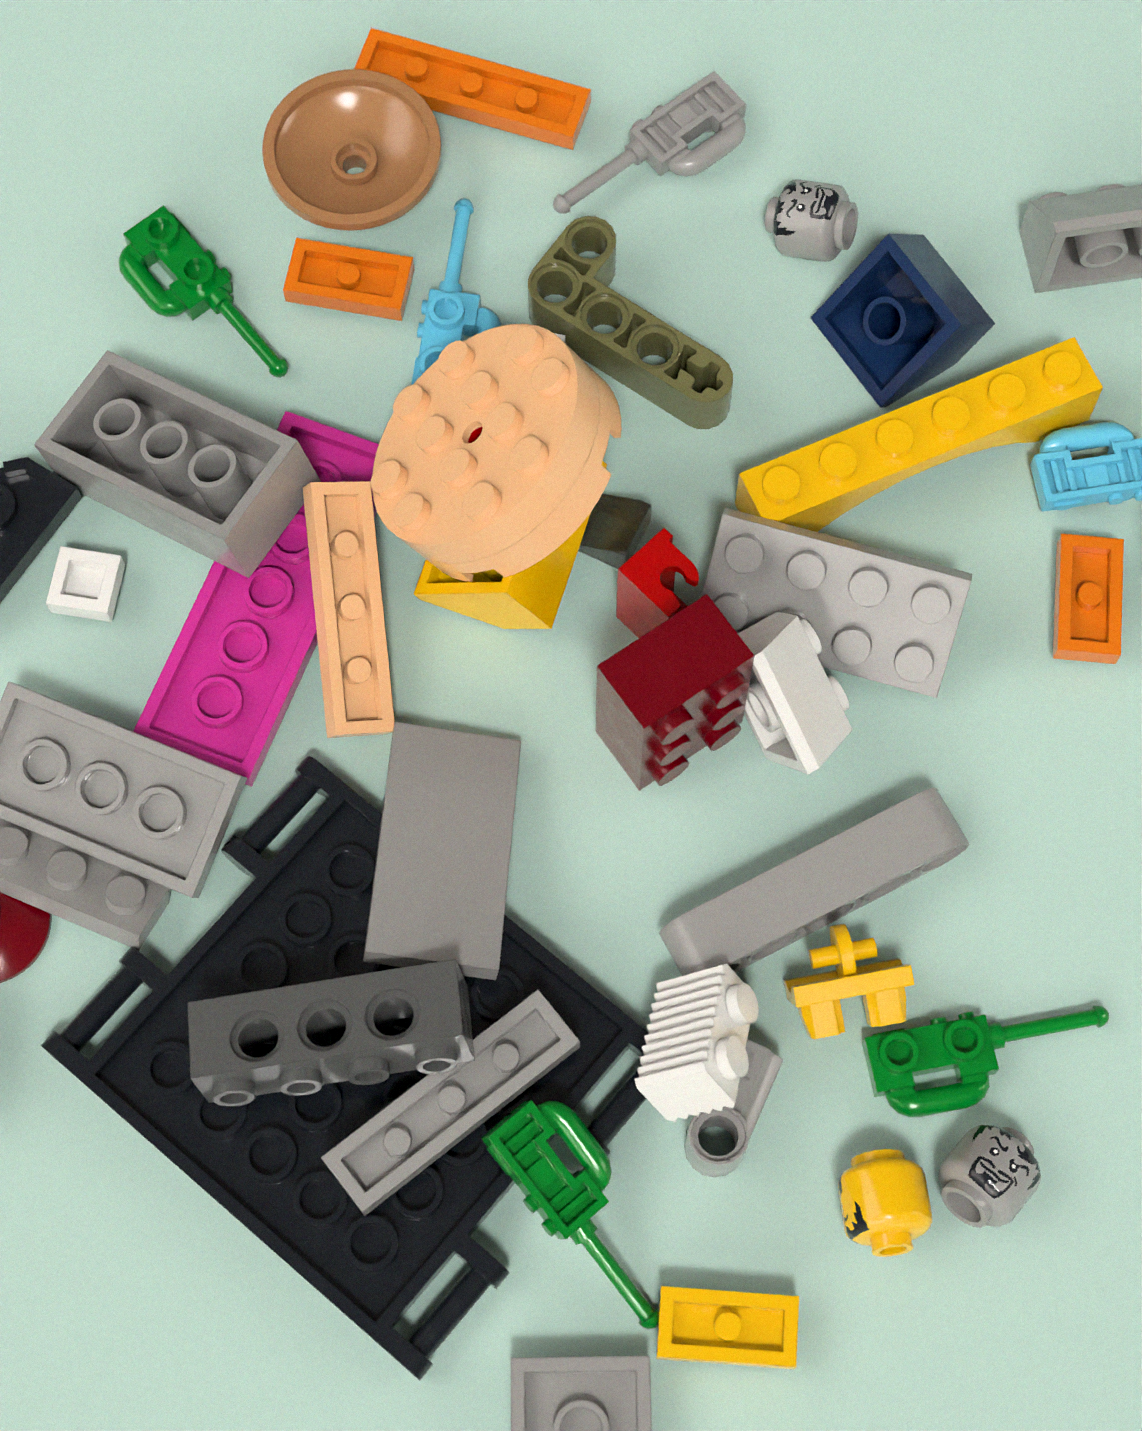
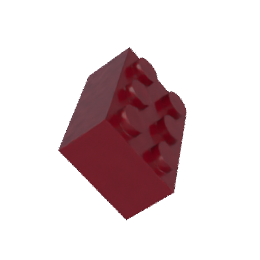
(673, 693)

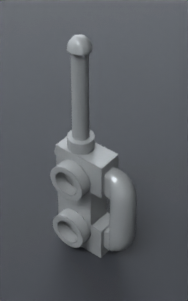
(666, 133)

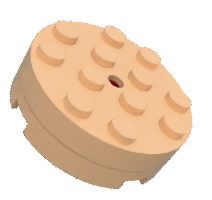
(495, 452)

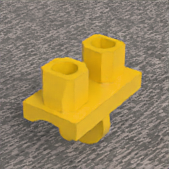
(879, 983)

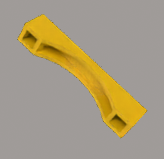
(991, 410)

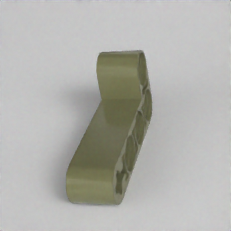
(693, 380)

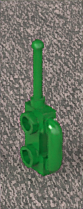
(195, 275)
(959, 1045)
(560, 1197)

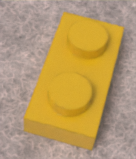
(728, 1327)

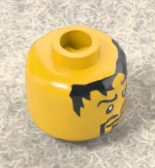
(884, 1202)

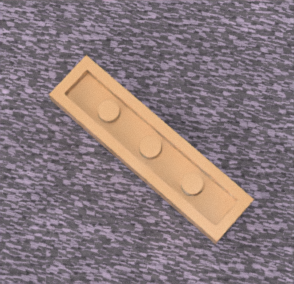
(348, 609)

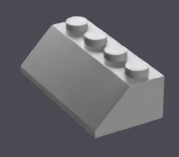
(1083, 238)

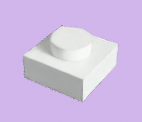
(85, 584)

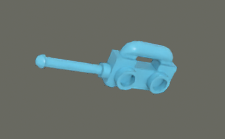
(448, 310)
(1092, 480)

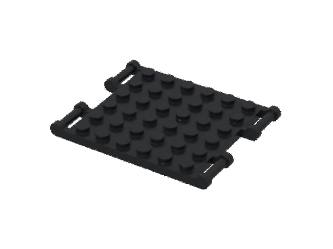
(263, 1158)

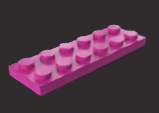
(250, 635)

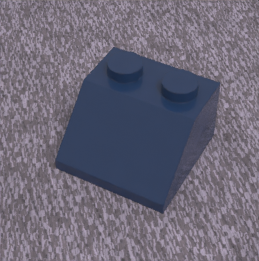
(901, 318)

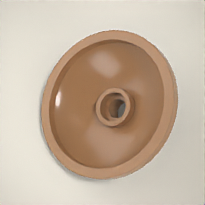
(350, 123)

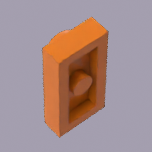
(348, 279)
(1088, 598)

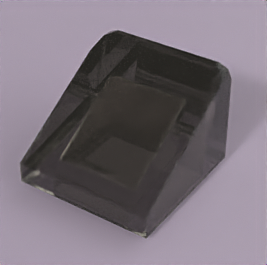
(615, 529)

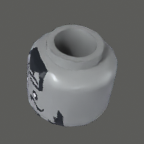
(812, 220)
(989, 1176)

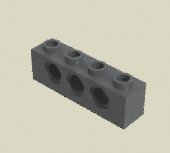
(231, 1028)

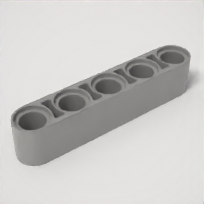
(817, 886)

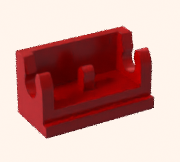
(648, 582)

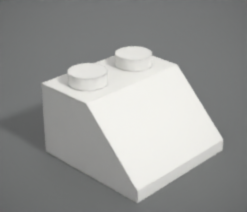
(790, 698)

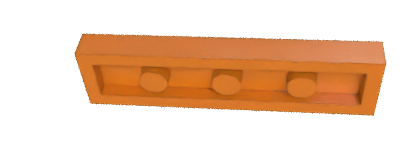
(481, 88)

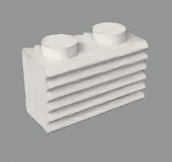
(697, 1043)

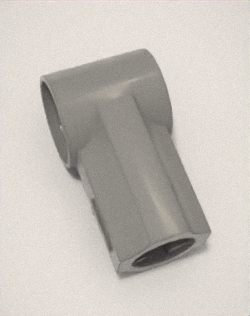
(740, 1119)

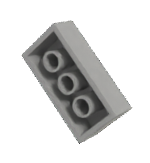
(178, 462)

